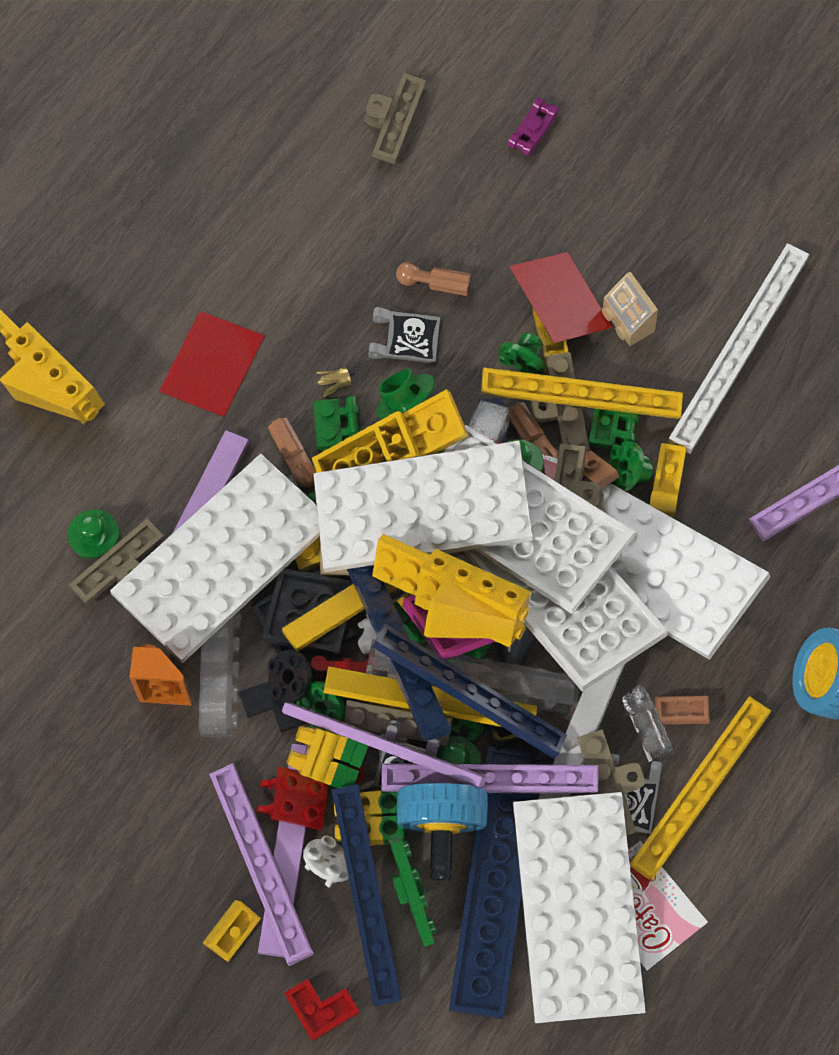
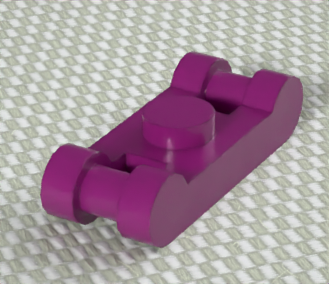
(533, 127)

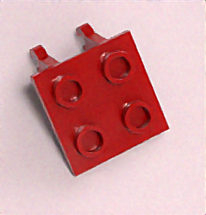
(296, 800)

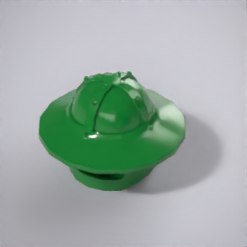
(403, 392)

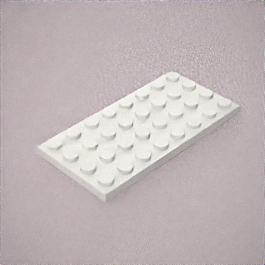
(424, 501)
(570, 538)
(220, 558)
(681, 574)
(599, 635)
(578, 907)

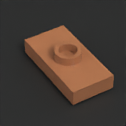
(598, 470)
(683, 709)

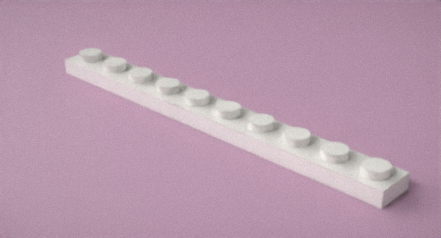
(738, 348)

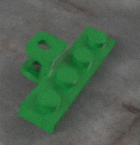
(411, 889)

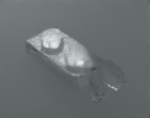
(647, 723)

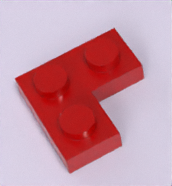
(317, 1016)

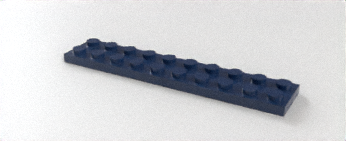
(491, 904)

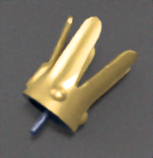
(340, 376)

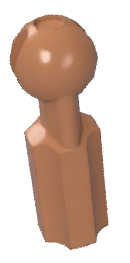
(437, 278)
(529, 429)
(292, 452)

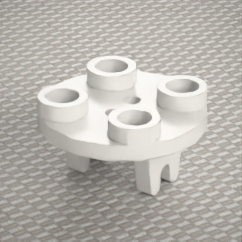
(326, 860)

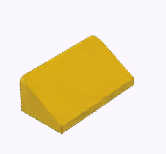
(231, 930)

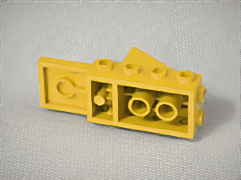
(44, 376)
(399, 436)
(458, 596)

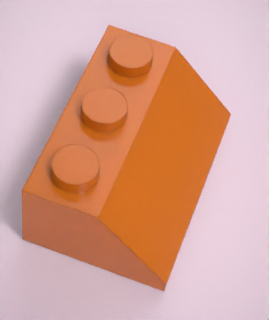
(157, 678)

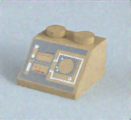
(630, 310)

